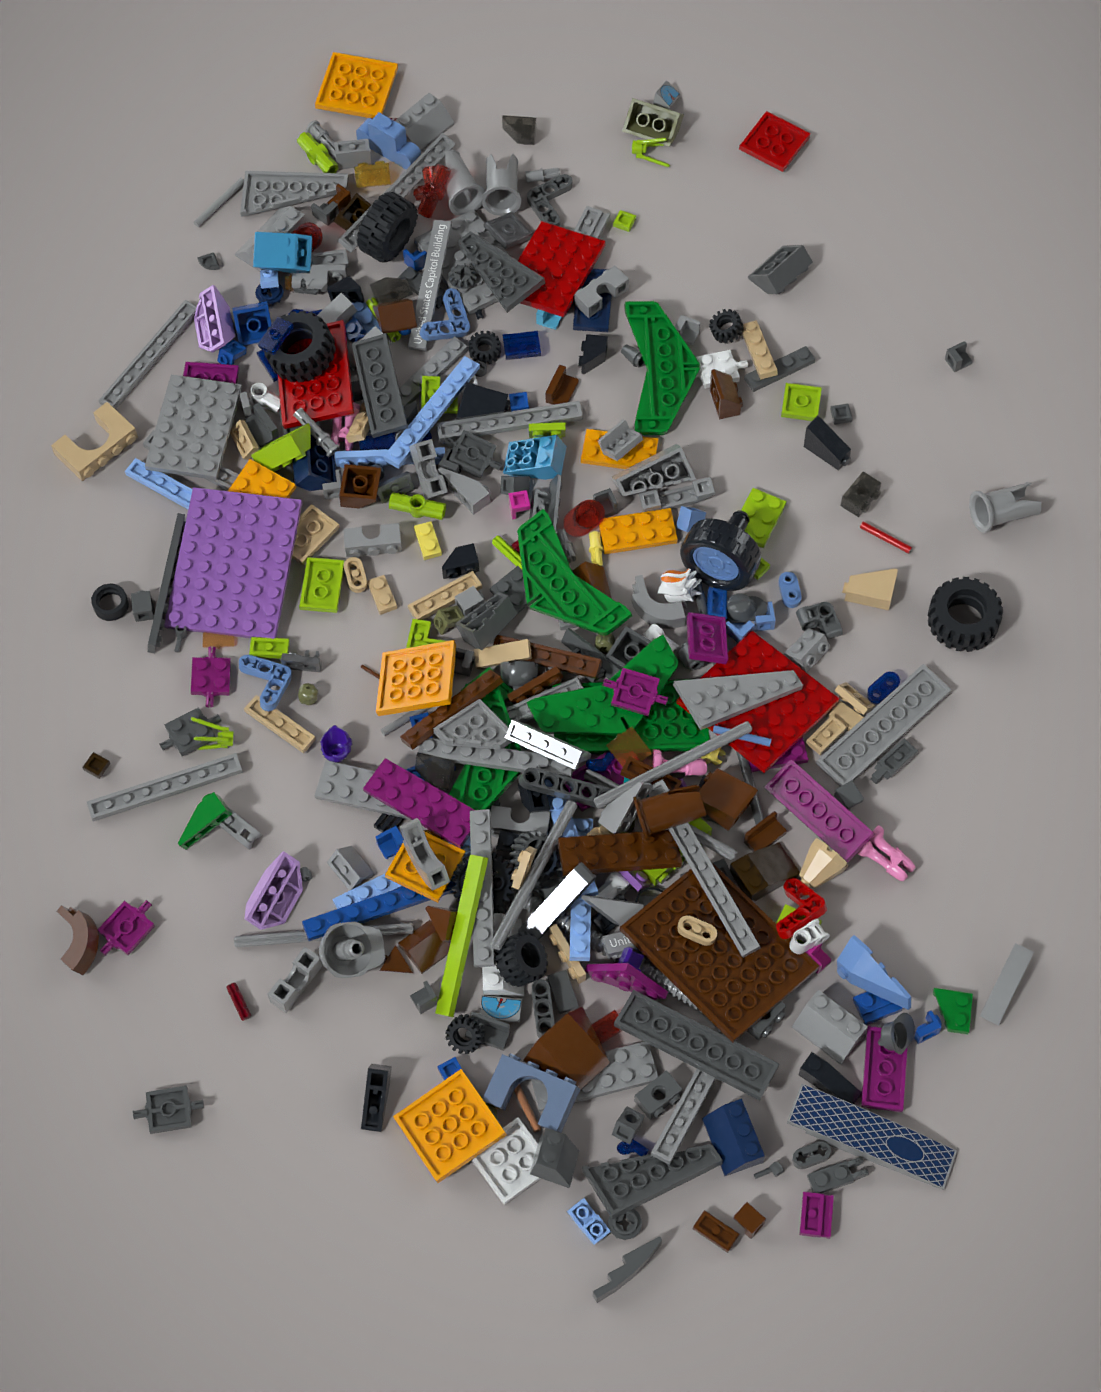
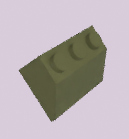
(652, 122)

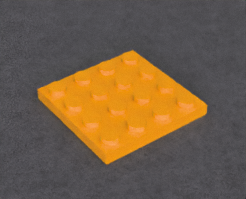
(356, 85)
(416, 678)
(449, 1126)

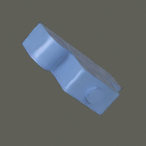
(389, 140)

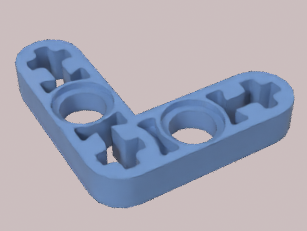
(453, 322)
(248, 664)

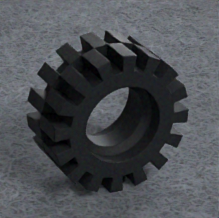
(730, 333)
(481, 339)
(460, 1043)

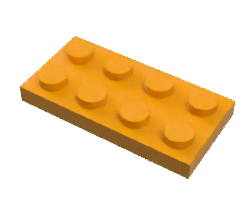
(593, 454)
(638, 531)

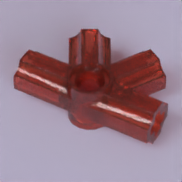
(433, 189)

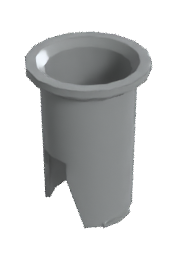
(460, 187)
(500, 201)
(1001, 507)

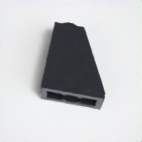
(481, 402)
(826, 444)

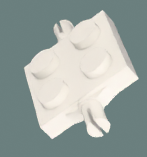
(719, 361)

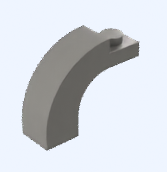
(652, 612)
(424, 860)

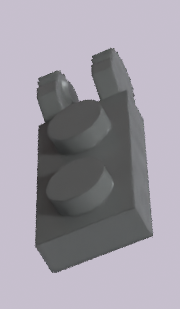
(835, 1176)

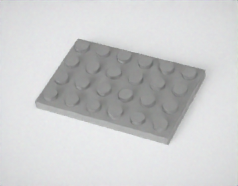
(479, 294)
(193, 427)

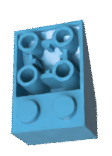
(282, 252)
(536, 457)

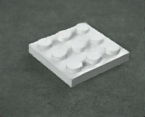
(509, 1162)

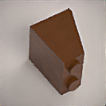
(726, 797)

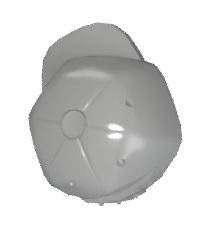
(351, 949)

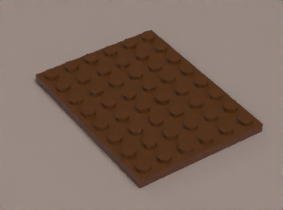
(716, 977)

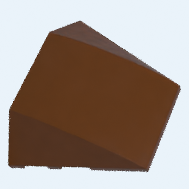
(570, 1049)

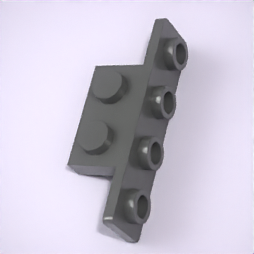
(548, 501)
(581, 646)

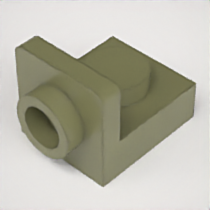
(447, 618)

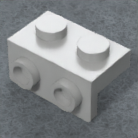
(619, 440)
(808, 649)

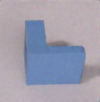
(688, 517)
(767, 621)
(739, 630)

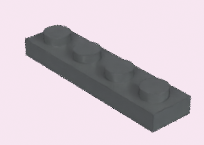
(785, 366)

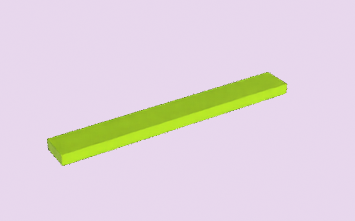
(461, 935)

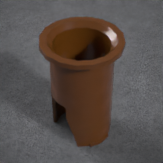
(669, 809)

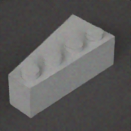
(655, 472)

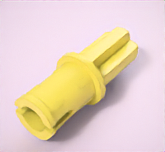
(595, 548)

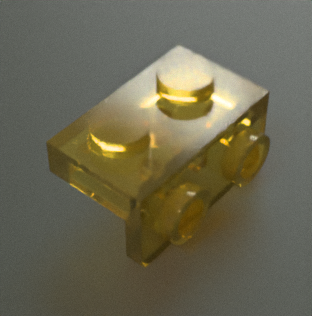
(372, 175)

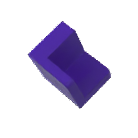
(631, 957)

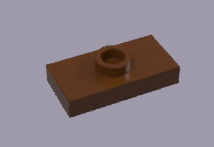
(715, 1231)

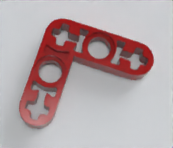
(811, 908)

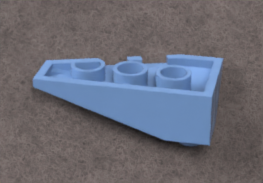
(864, 972)

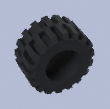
(521, 959)

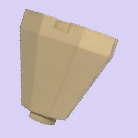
(821, 865)

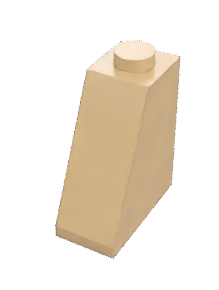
(871, 588)

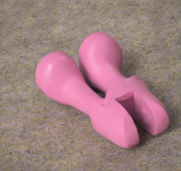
(339, 435)
(696, 767)
(896, 855)

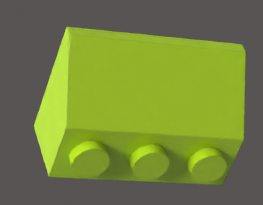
(284, 449)

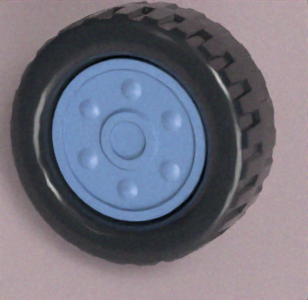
(722, 552)

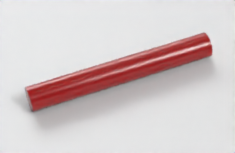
(887, 538)

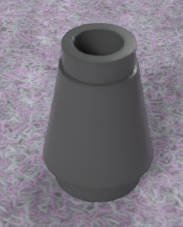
(633, 355)

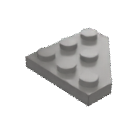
(473, 727)

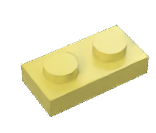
(427, 540)

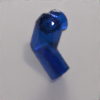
(600, 765)
(635, 1147)

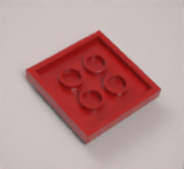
(774, 141)

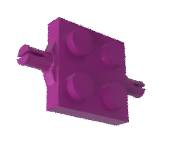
(210, 676)
(635, 691)
(126, 928)

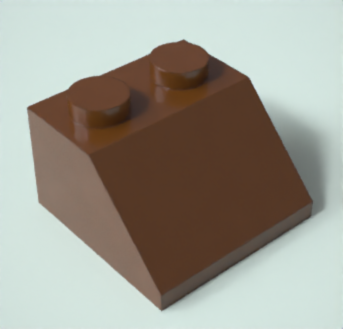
(725, 394)
(359, 486)

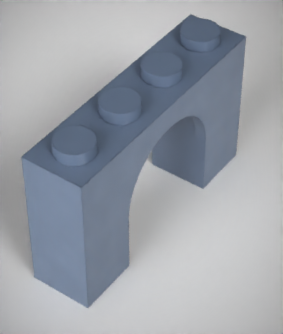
(512, 1072)

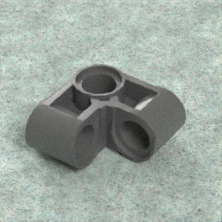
(811, 617)

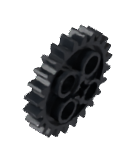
(499, 894)

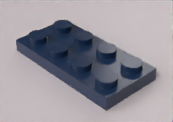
(600, 320)

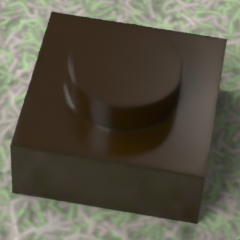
(96, 765)

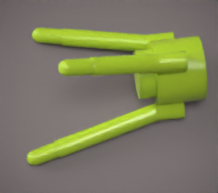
(640, 147)
(223, 740)

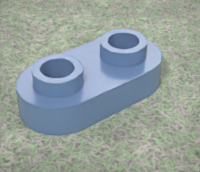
(789, 588)

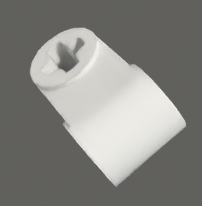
(811, 935)

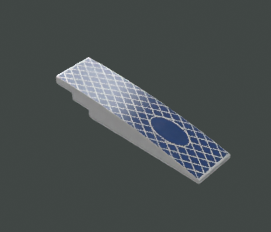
(871, 1136)

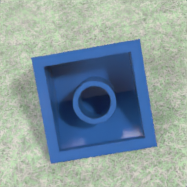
(251, 322)

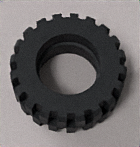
(387, 227)
(311, 360)
(969, 593)

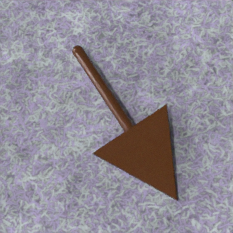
(395, 962)

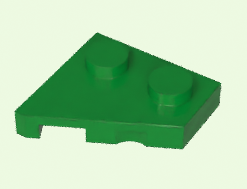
(955, 1009)

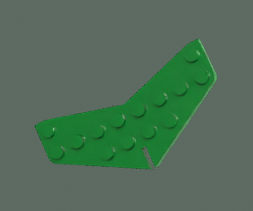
(665, 359)
(560, 591)
(590, 709)
(480, 785)

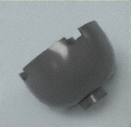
(518, 673)

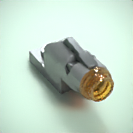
(316, 280)

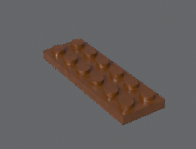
(619, 852)

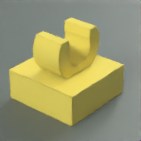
(713, 756)

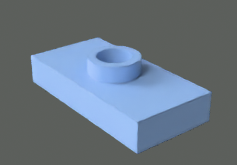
(269, 278)

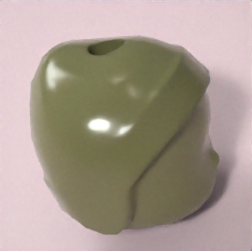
(604, 643)
(308, 694)

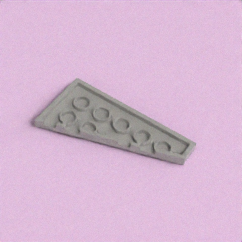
(275, 190)
(728, 696)

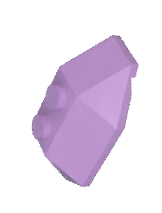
(213, 320)
(275, 893)

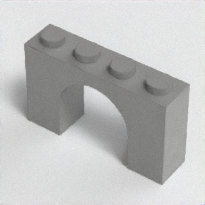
(343, 310)

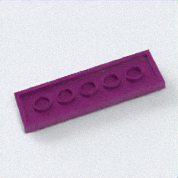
(420, 800)
(819, 810)

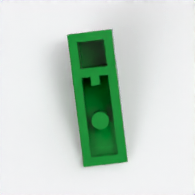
(206, 817)

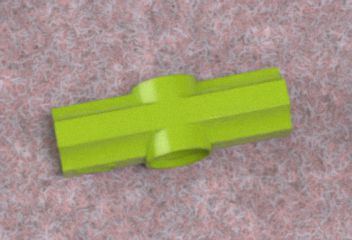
(317, 153)
(427, 507)

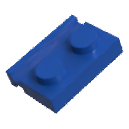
(874, 1007)

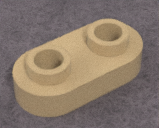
(355, 576)
(697, 930)

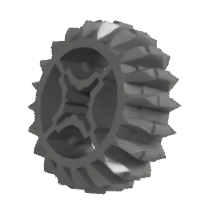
(536, 840)

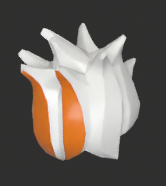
(679, 586)

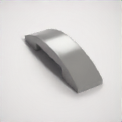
(675, 498)

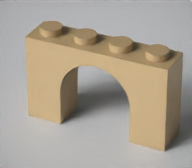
(86, 462)

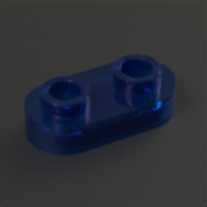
(882, 688)

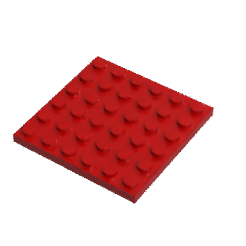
(781, 720)

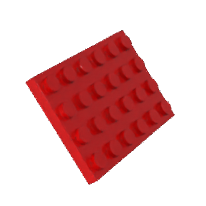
(563, 261)
(324, 395)

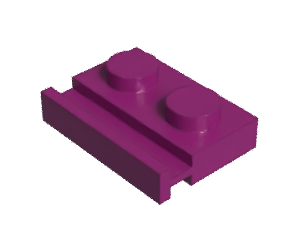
(816, 1215)

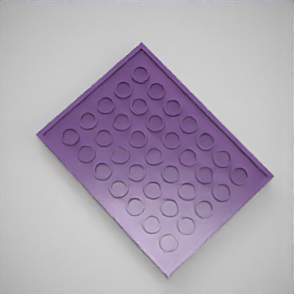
(233, 563)

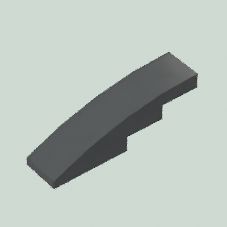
(633, 1263)

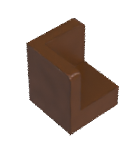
(342, 197)
(749, 1219)

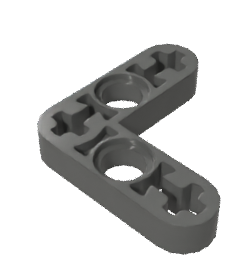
(544, 197)

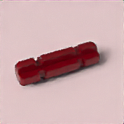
(238, 1001)

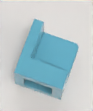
(547, 319)

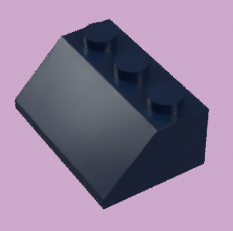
(314, 468)
(734, 1137)

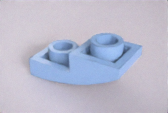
(588, 1221)

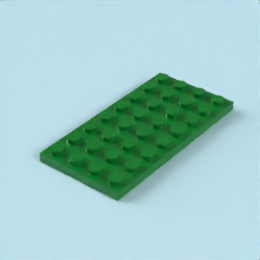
(665, 729)

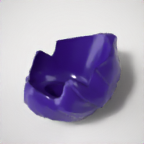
(336, 744)

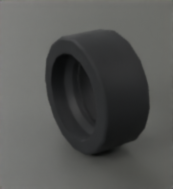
(108, 589)

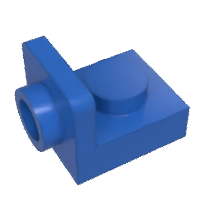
(231, 352)
(928, 1030)

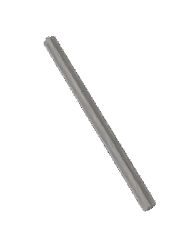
(675, 763)
(702, 837)
(533, 875)
(300, 936)

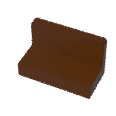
(561, 387)
(764, 833)

